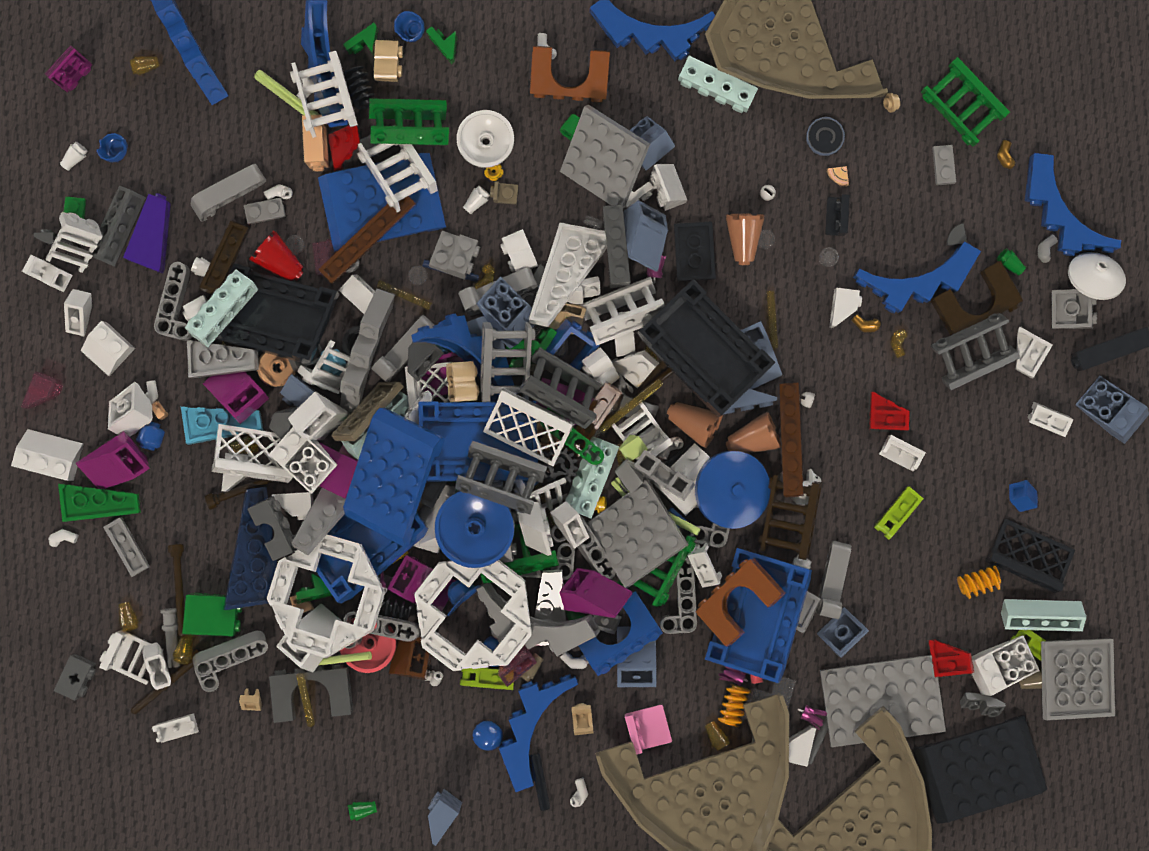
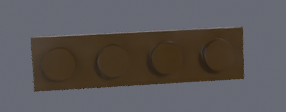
(224, 257)

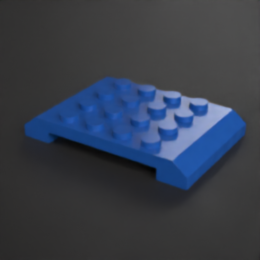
(355, 197)
(466, 422)
(391, 475)
(379, 549)
(767, 630)

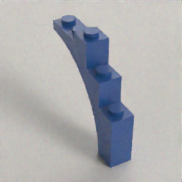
(622, 28)
(316, 45)
(189, 50)
(1073, 235)
(898, 291)
(455, 336)
(516, 752)

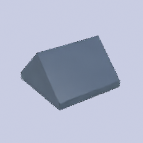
(842, 633)

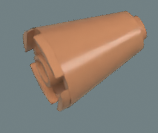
(744, 235)
(695, 422)
(755, 436)

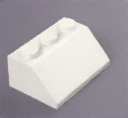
(47, 455)
(689, 466)
(429, 516)

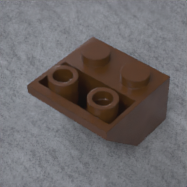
(410, 660)

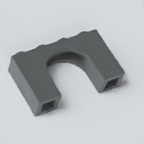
(616, 246)
(334, 679)

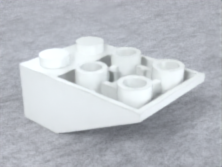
(668, 186)
(317, 417)
(303, 459)
(317, 621)
(1003, 666)

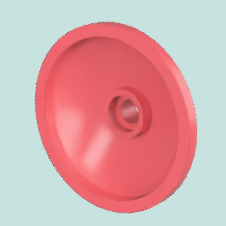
(382, 652)

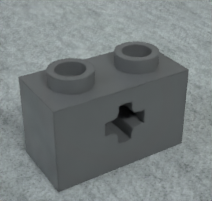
(67, 682)

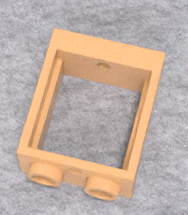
(316, 148)

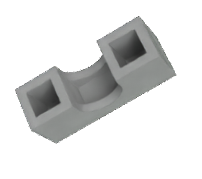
(663, 475)

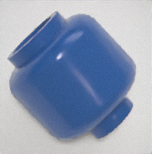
(150, 436)

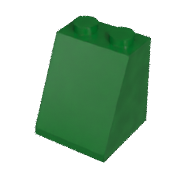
(206, 616)

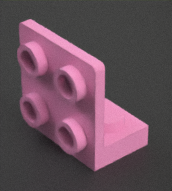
(648, 728)

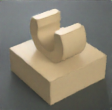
(250, 702)

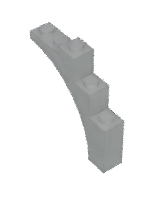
(363, 351)
(560, 635)

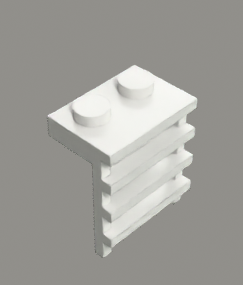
(79, 231)
(321, 377)
(653, 437)
(520, 486)
(118, 651)

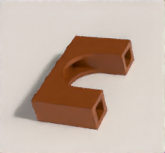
(544, 83)
(714, 610)

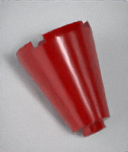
(277, 258)

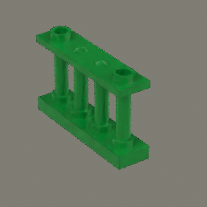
(970, 83)
(408, 109)
(528, 563)
(662, 595)

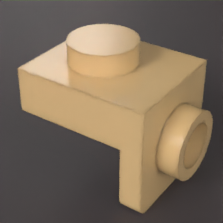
(582, 719)

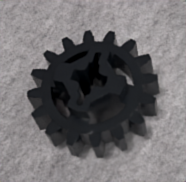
(564, 469)

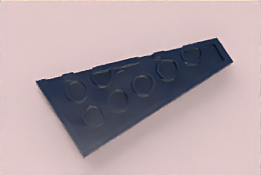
(251, 564)

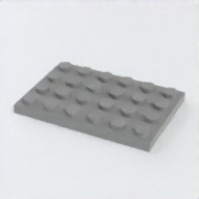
(900, 685)

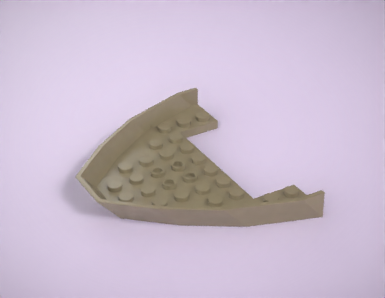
(784, 51)
(715, 801)
(877, 811)

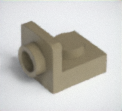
(504, 193)

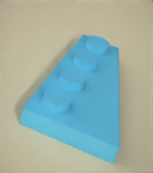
(202, 423)

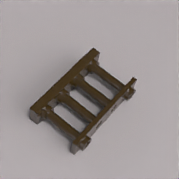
(806, 529)

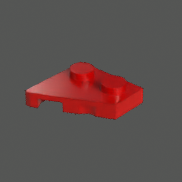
(343, 144)
(886, 414)
(949, 659)

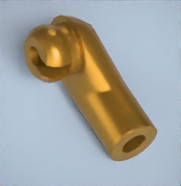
(1004, 156)
(866, 326)

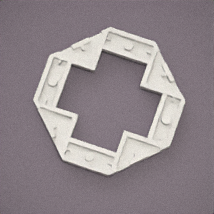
(343, 632)
(479, 654)

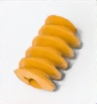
(979, 581)
(734, 705)

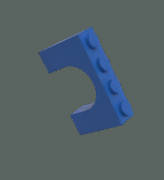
(642, 631)

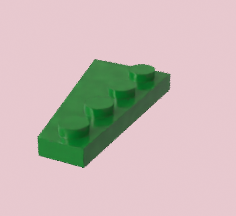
(91, 503)

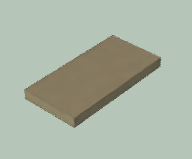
(361, 416)

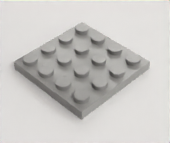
(604, 157)
(637, 534)
(1078, 679)

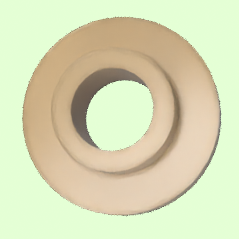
(891, 102)

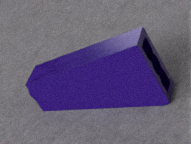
(150, 234)

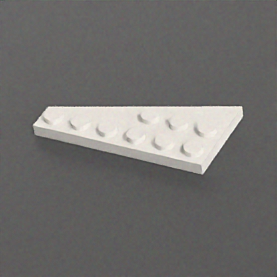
(569, 262)

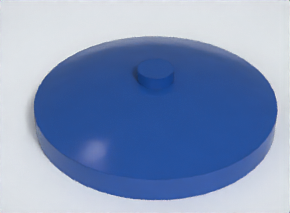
(732, 489)
(473, 530)

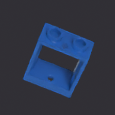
(563, 332)

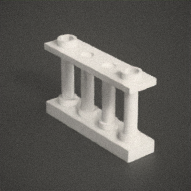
(341, 97)
(417, 167)
(626, 322)

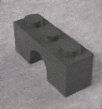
(270, 513)

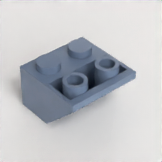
(657, 137)

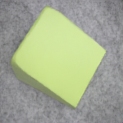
(632, 447)

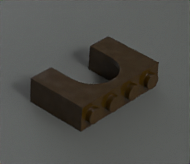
(1003, 297)

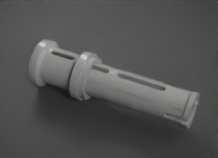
(170, 627)

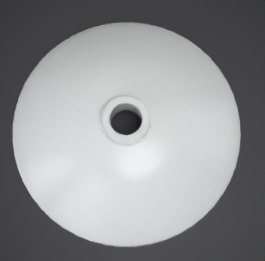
(481, 126)
(1096, 276)

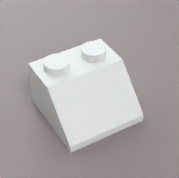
(106, 347)
(129, 411)

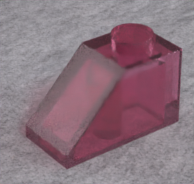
(41, 390)
(518, 666)

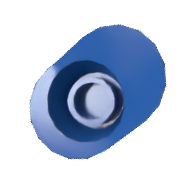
(460, 593)

